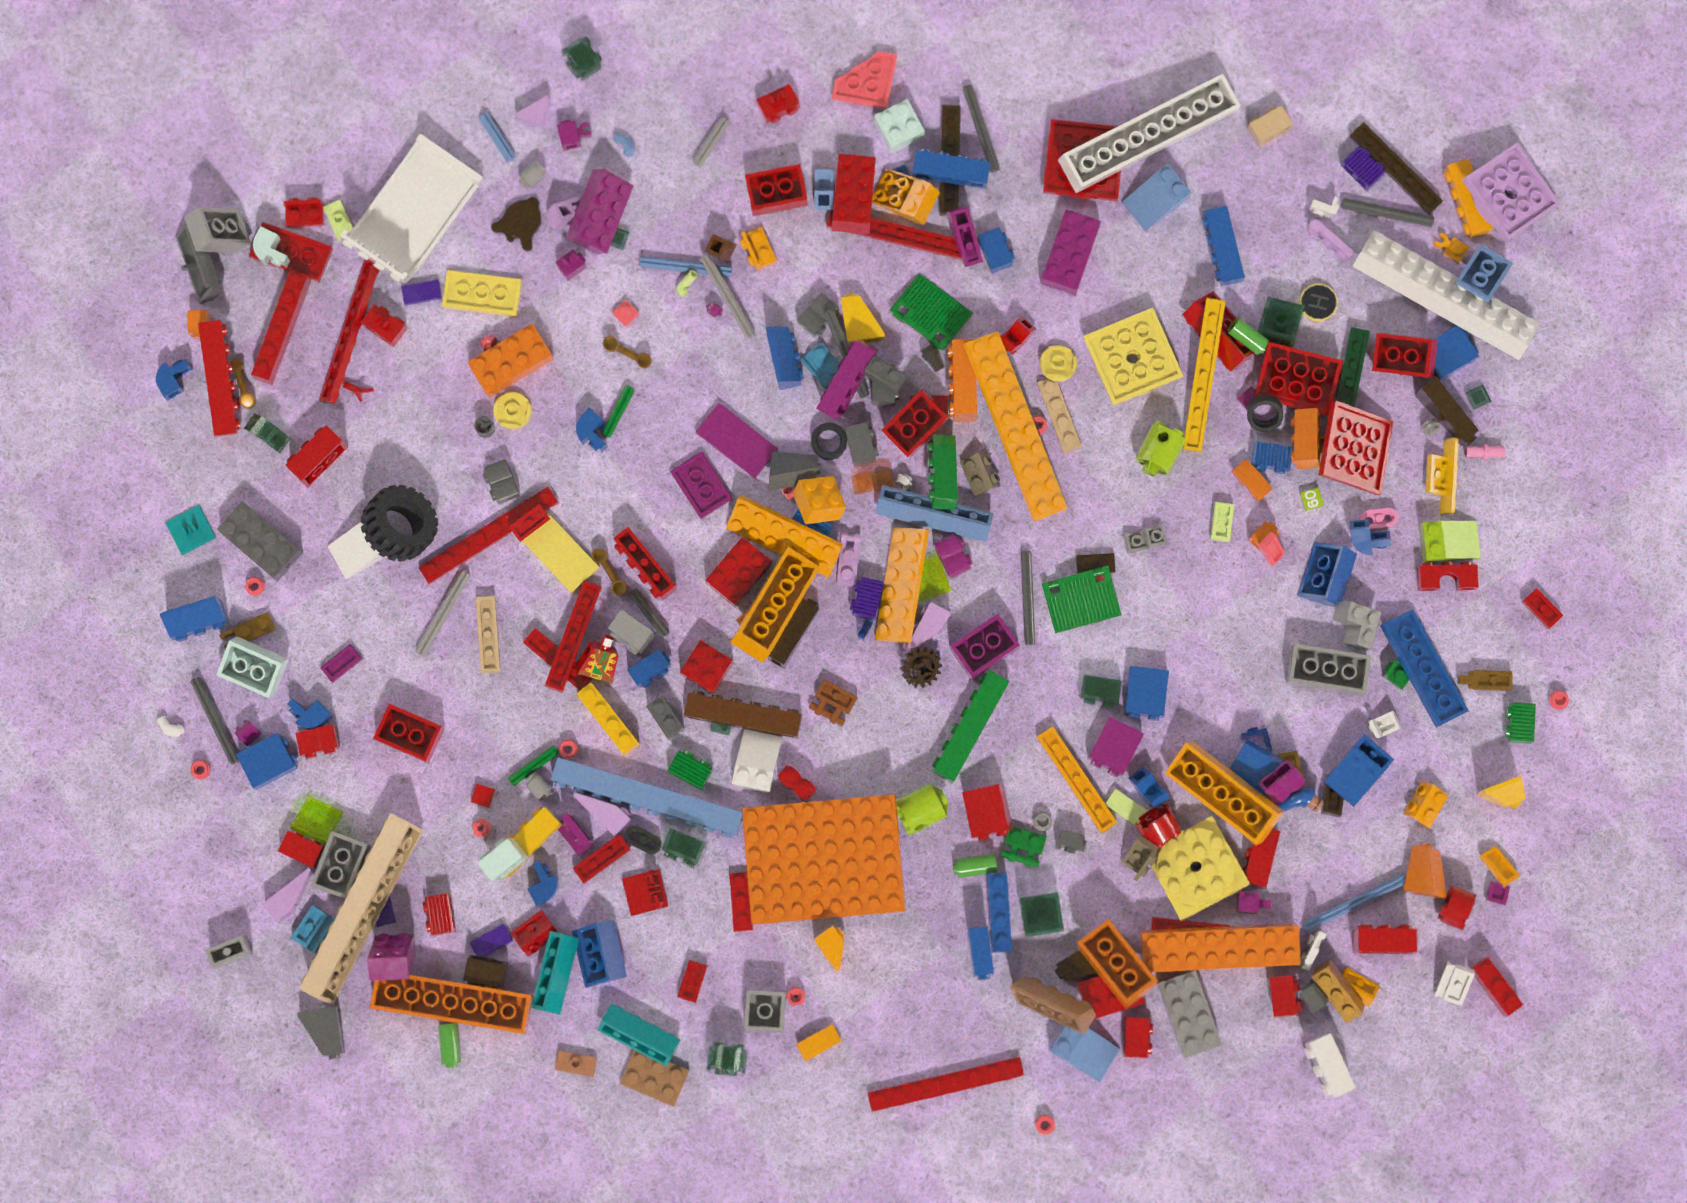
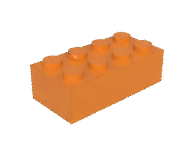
(510, 360)
(963, 385)
(1117, 963)

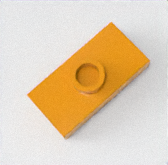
(1499, 866)

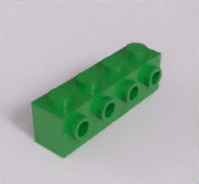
(943, 471)

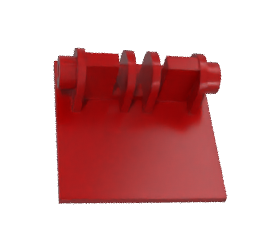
(645, 892)

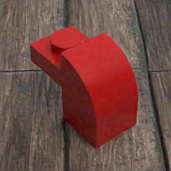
(1017, 335)

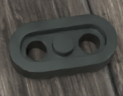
(643, 840)

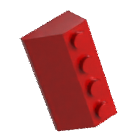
(1230, 350)

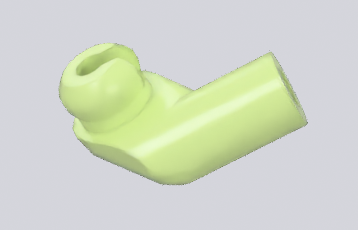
(682, 287)

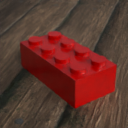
(853, 193)

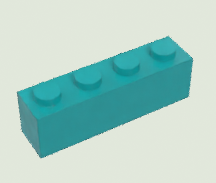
(555, 973)
(639, 1034)

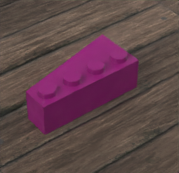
(847, 379)

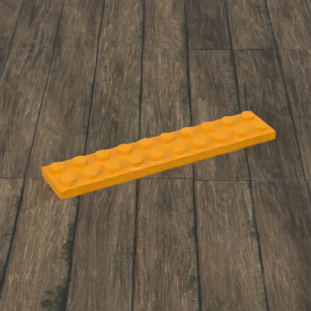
(1015, 426)

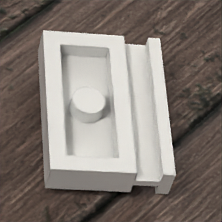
(1454, 983)

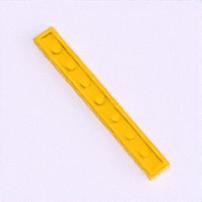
(1204, 374)

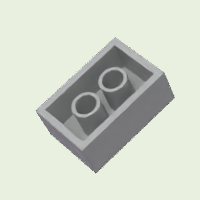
(217, 230)
(339, 864)

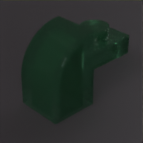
(267, 432)

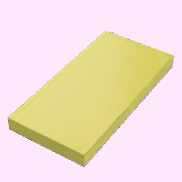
(481, 293)
(561, 554)

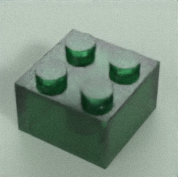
(1281, 321)
(684, 848)
(1041, 915)

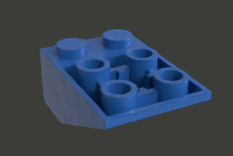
(1358, 770)

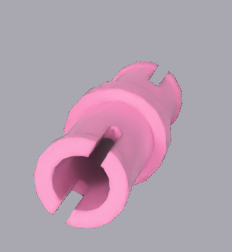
(1484, 451)

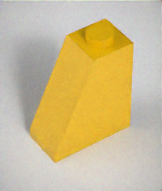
(859, 321)

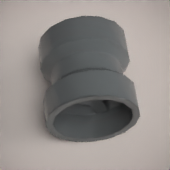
(484, 423)

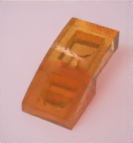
(872, 481)

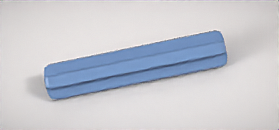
(497, 137)

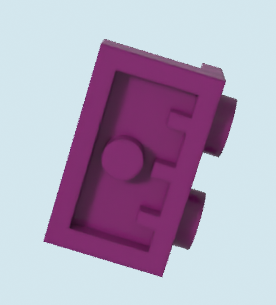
(574, 834)

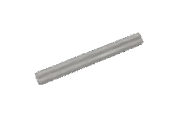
(727, 296)
(442, 613)

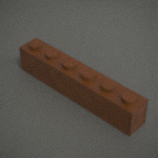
(743, 715)

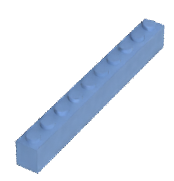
(648, 797)

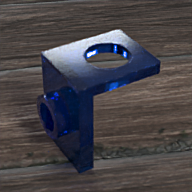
(1254, 732)

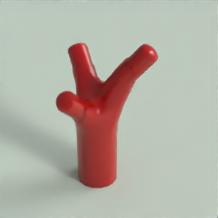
(356, 389)

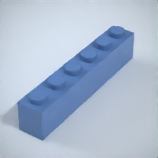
(918, 510)

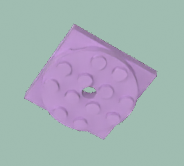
(1528, 191)

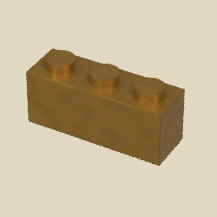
(1338, 991)

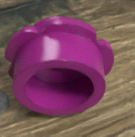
(714, 309)

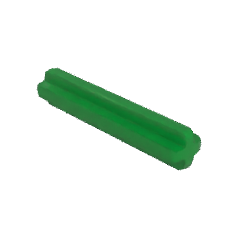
(618, 411)
(533, 765)

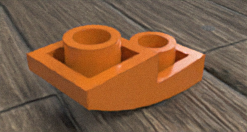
(1251, 479)

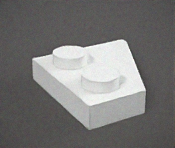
(1313, 942)

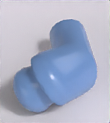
(627, 143)

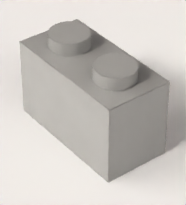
(228, 952)

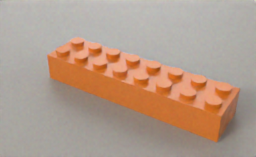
(1220, 947)
(454, 1003)

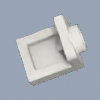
(1321, 209)
(1384, 725)

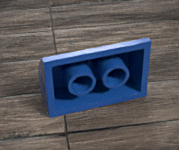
(784, 357)
(1327, 573)
(194, 618)
(599, 953)

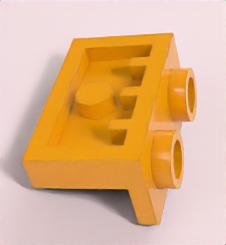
(758, 248)

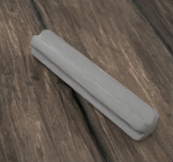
(711, 141)

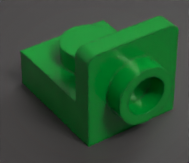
(1395, 674)

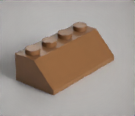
(1053, 1004)

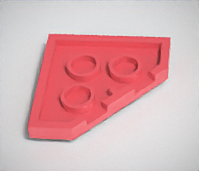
(868, 82)

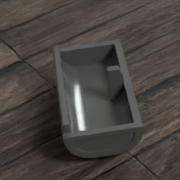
(199, 267)

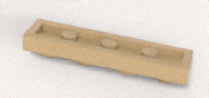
(1059, 415)
(488, 634)

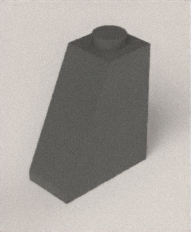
(789, 468)
(325, 1030)

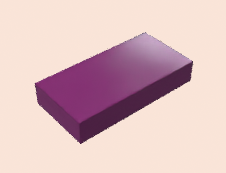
(341, 663)

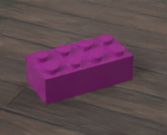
(599, 211)
(1070, 252)

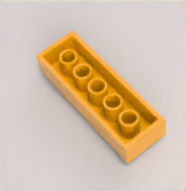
(775, 604)
(1224, 792)

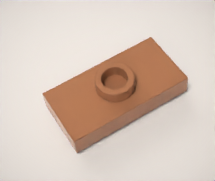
(576, 1063)

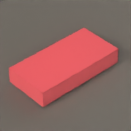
(1271, 549)

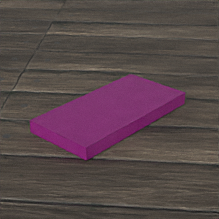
(736, 440)

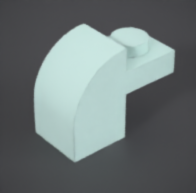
(265, 245)

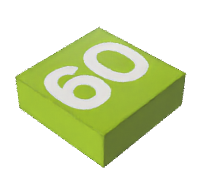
(1311, 499)

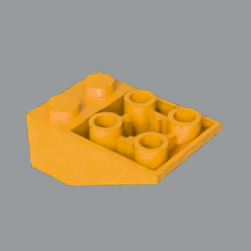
(910, 199)

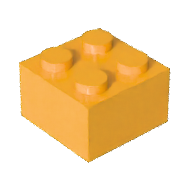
(819, 499)

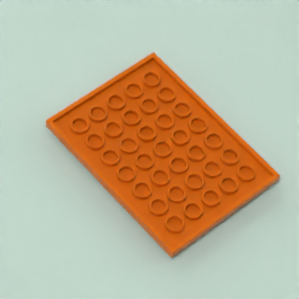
(823, 859)

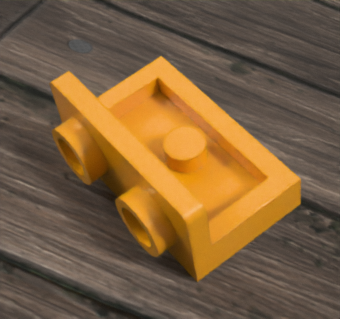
(1426, 804)

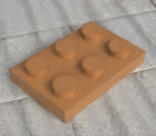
(654, 1078)

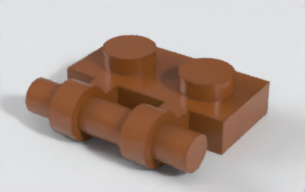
(836, 697)

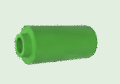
(1248, 336)
(975, 865)
(449, 1045)

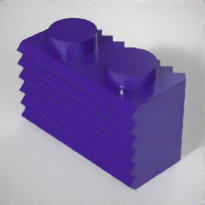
(1363, 168)
(867, 598)

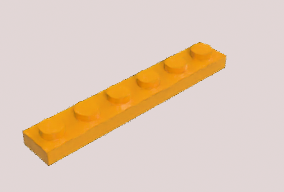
(1076, 780)

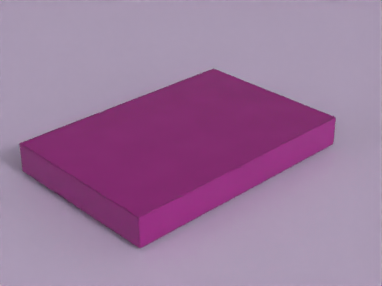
(701, 485)

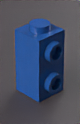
(650, 667)

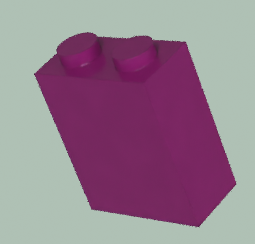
(1115, 747)

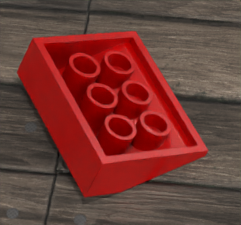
(1298, 377)

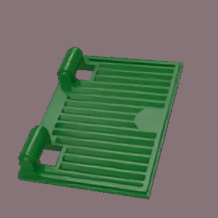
(931, 311)
(1081, 599)

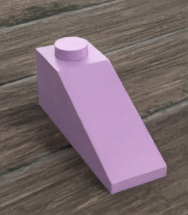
(562, 213)
(607, 814)

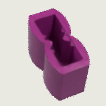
(952, 556)
(1282, 782)

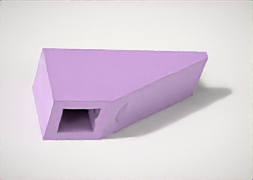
(931, 625)
(287, 899)

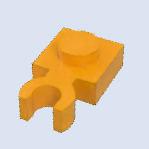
(1453, 249)

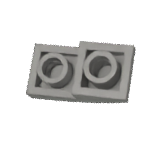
(1144, 539)

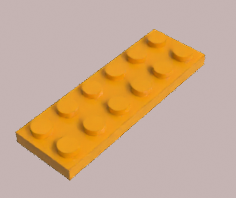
(779, 532)
(902, 585)

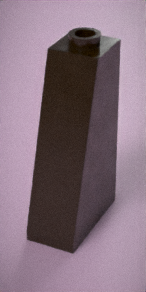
(1447, 411)
(794, 632)
(1074, 967)

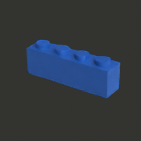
(951, 169)
(1223, 245)
(999, 913)

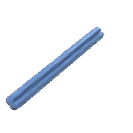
(1354, 902)

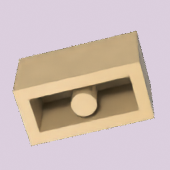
(1270, 125)

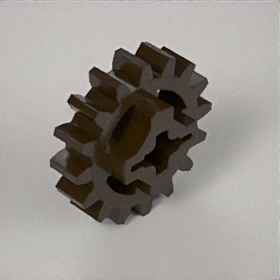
(919, 659)

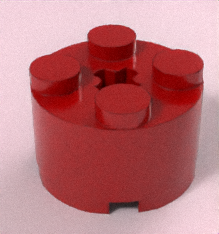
(1158, 825)
(1458, 907)

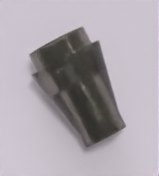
(932, 357)

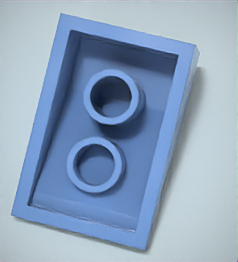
(1157, 197)
(1484, 273)
(1085, 1052)

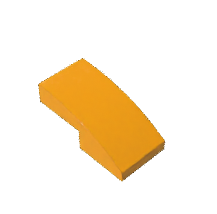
(818, 1042)

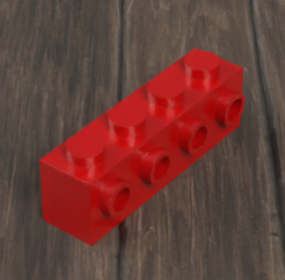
(641, 559)

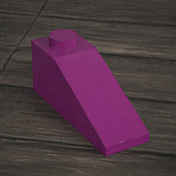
(964, 235)

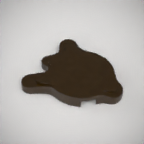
(520, 221)

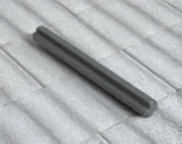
(980, 127)
(1387, 212)
(842, 345)
(1028, 601)
(214, 720)

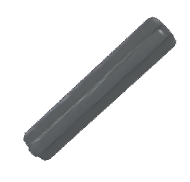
(649, 613)

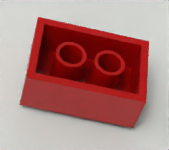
(776, 190)
(1405, 355)
(916, 423)
(316, 455)
(738, 572)
(408, 733)
(1385, 939)
(1101, 997)

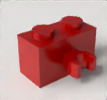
(778, 104)
(384, 325)

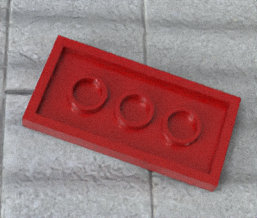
(305, 254)

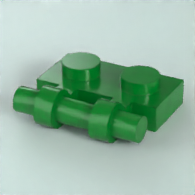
(1025, 841)

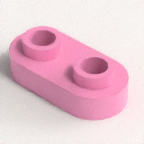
(1378, 520)

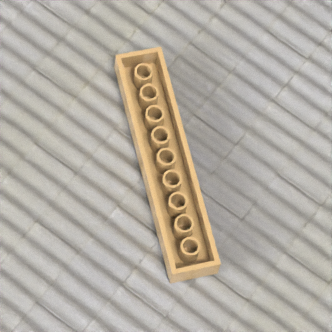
(361, 909)

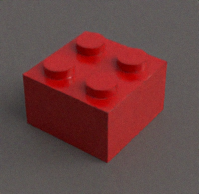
(706, 667)

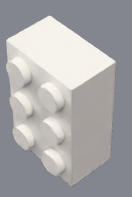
(1329, 1066)

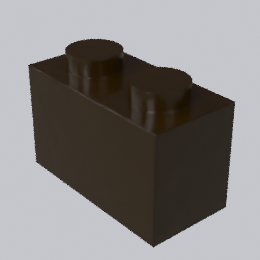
(485, 971)

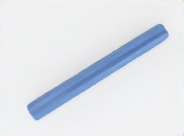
(682, 266)

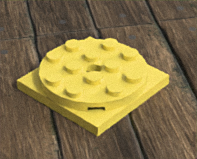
(1137, 336)
(1216, 880)

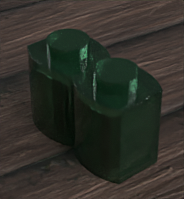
(1100, 690)

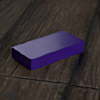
(421, 292)
(491, 941)

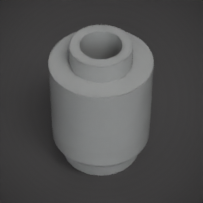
(531, 175)
(539, 787)

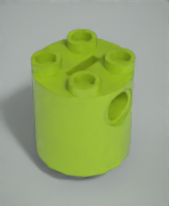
(1158, 455)
(922, 808)

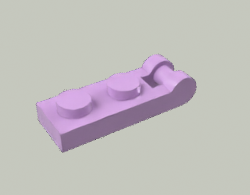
(1330, 240)
(848, 560)

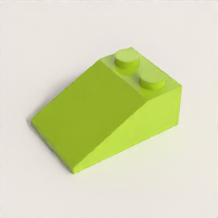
(1449, 541)

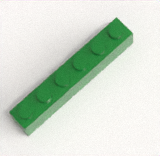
(971, 726)

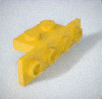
(1442, 475)

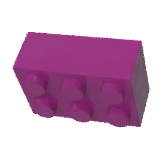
(984, 647)
(391, 957)

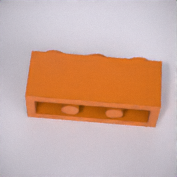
(1306, 438)

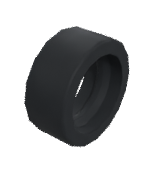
(1265, 399)
(832, 427)

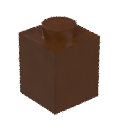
(720, 247)

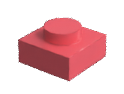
(625, 313)

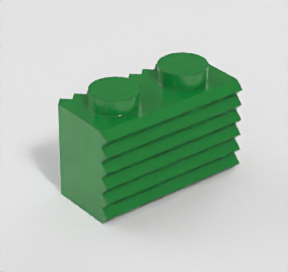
(1521, 722)
(690, 770)

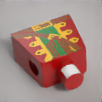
(599, 660)

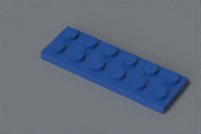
(1424, 668)

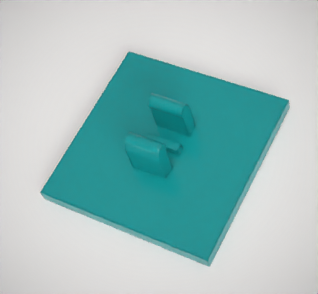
(190, 530)

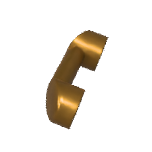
(611, 344)
(246, 398)
(601, 557)

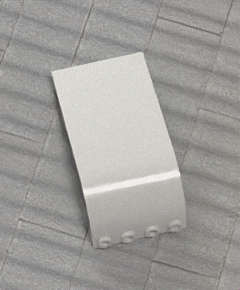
(413, 210)

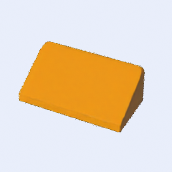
(1362, 986)

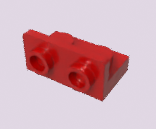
(304, 212)
(533, 933)

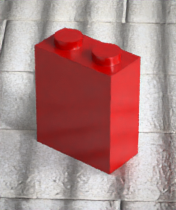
(987, 812)

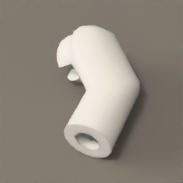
(168, 729)

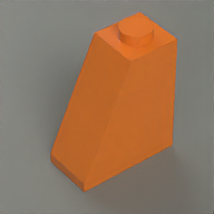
(1425, 872)

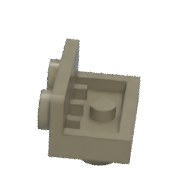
(980, 473)
(1140, 856)

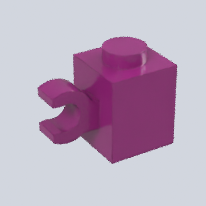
(570, 135)
(571, 264)
(1249, 903)

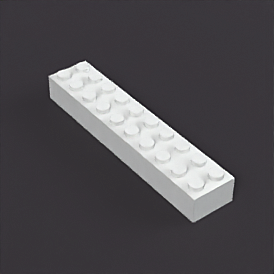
(1149, 133)
(1437, 291)

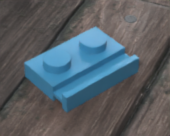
(821, 364)
(313, 929)

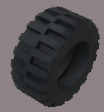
(384, 537)

